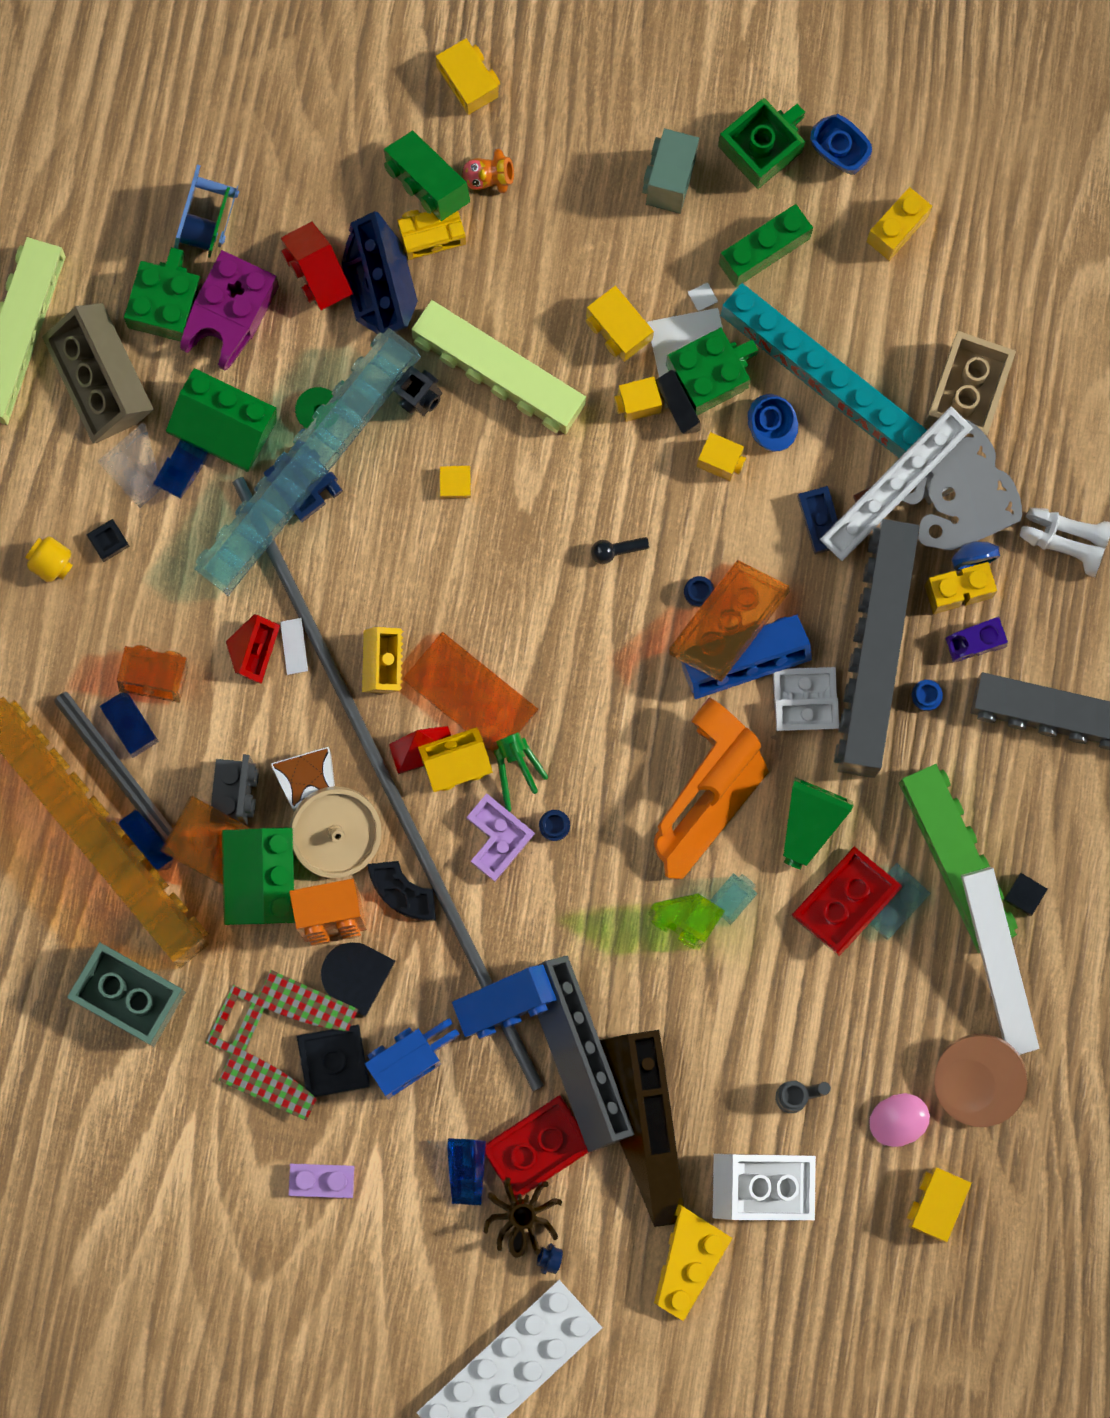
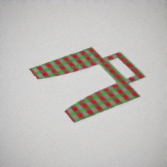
(257, 1076)

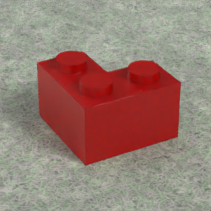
(317, 264)

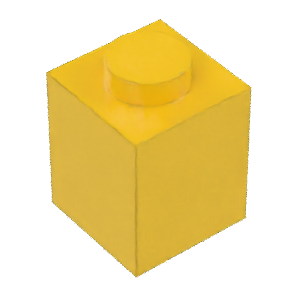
(638, 399)
(721, 457)

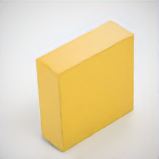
(455, 482)

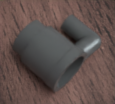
(793, 1095)

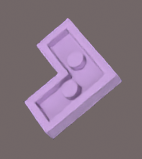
(505, 834)

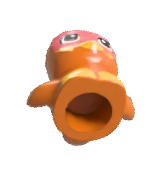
(486, 173)

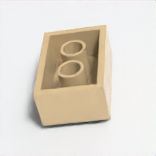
(972, 381)

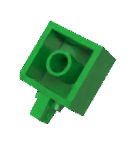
(763, 141)
(162, 297)
(712, 369)

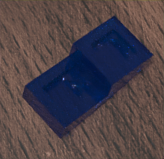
(181, 469)

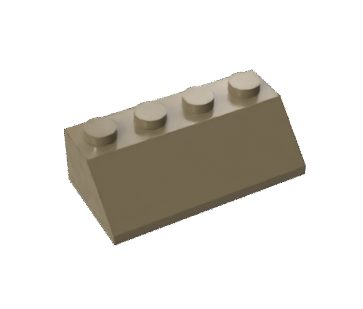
(97, 372)

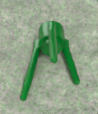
(515, 748)

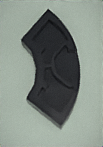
(400, 893)

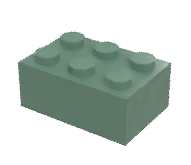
(126, 994)

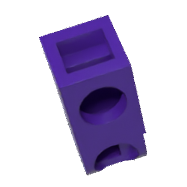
(977, 640)

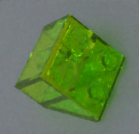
(688, 916)

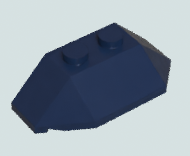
(378, 275)

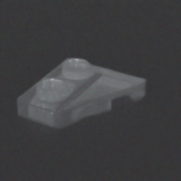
(133, 466)

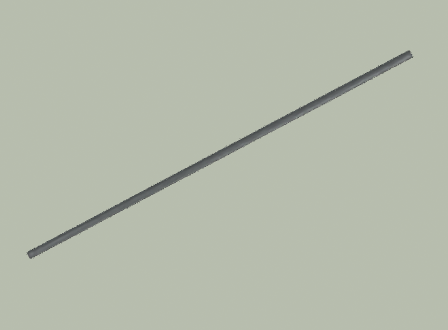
(391, 791)

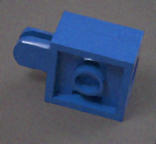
(408, 1058)

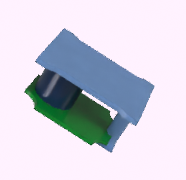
(198, 230)

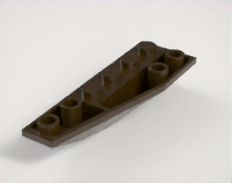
(652, 1152)

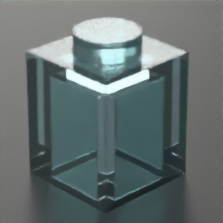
(734, 896)

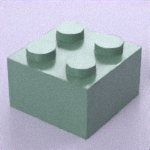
(670, 170)

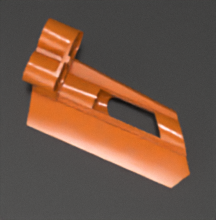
(729, 777)

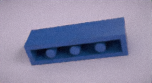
(772, 650)

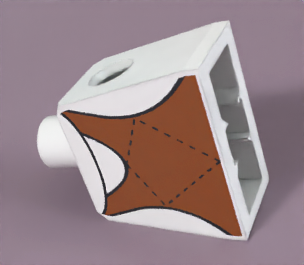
(304, 774)

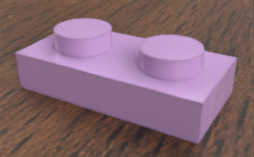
(321, 1181)

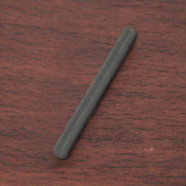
(113, 765)

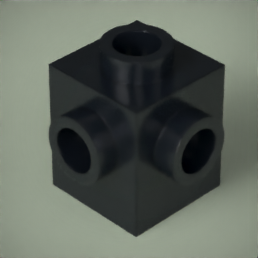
(417, 391)

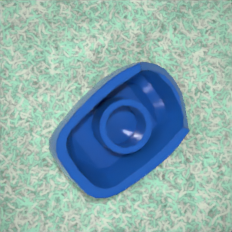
(841, 143)

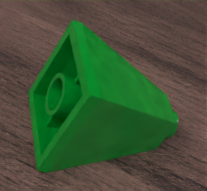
(811, 821)

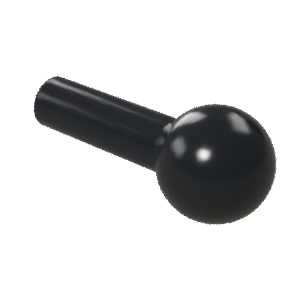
(604, 551)

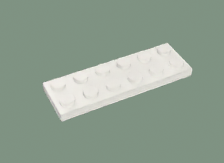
(517, 1359)

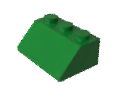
(221, 420)
(257, 876)

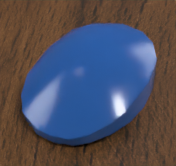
(772, 422)
(974, 554)

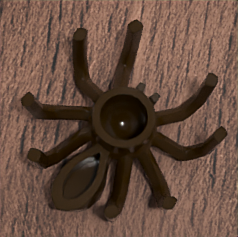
(522, 1216)

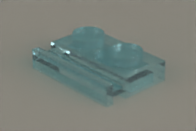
(901, 905)

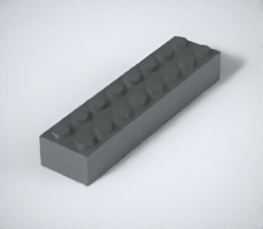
(878, 648)

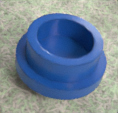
(927, 695)

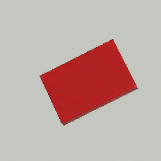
(846, 901)
(537, 1147)

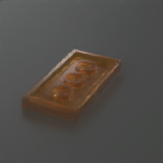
(729, 620)
(469, 692)

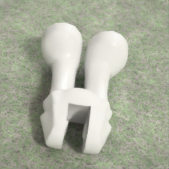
(1088, 554)

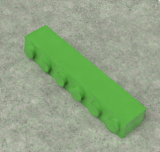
(947, 837)

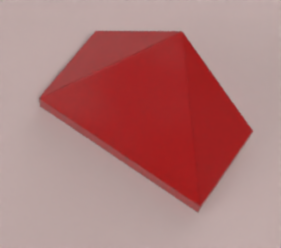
(252, 647)
(406, 751)

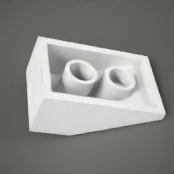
(763, 1187)

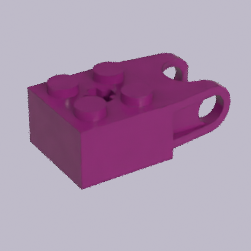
(226, 317)

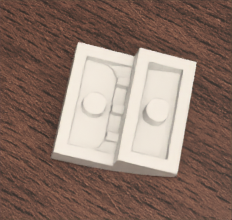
(806, 699)

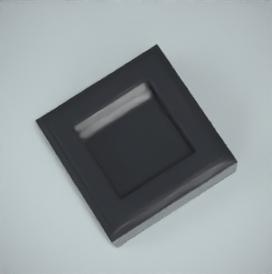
(108, 540)
(1025, 894)

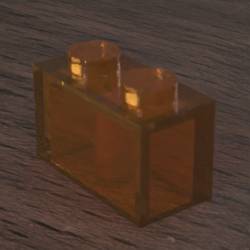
(152, 673)

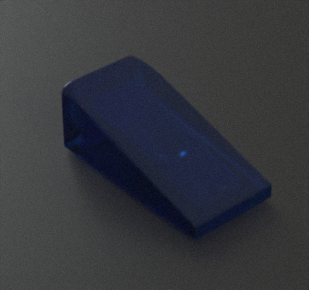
(129, 724)
(466, 1170)

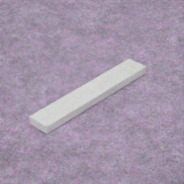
(896, 483)
(999, 960)

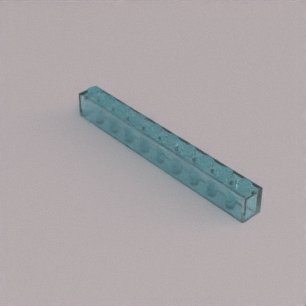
(307, 461)

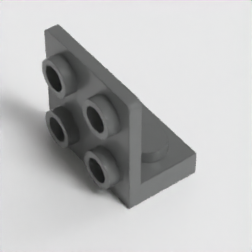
(233, 788)

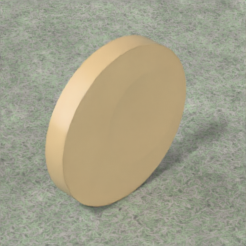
(335, 832)

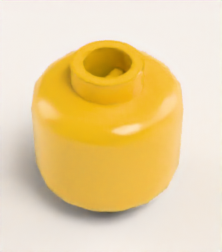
(49, 559)

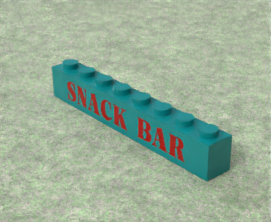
(821, 371)

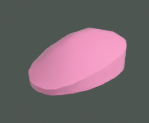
(899, 1120)

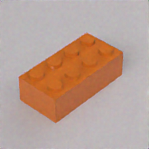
(328, 911)

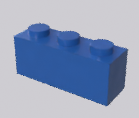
(504, 1002)

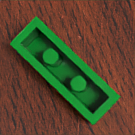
(426, 176)
(765, 245)

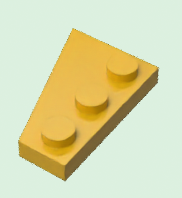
(690, 1262)

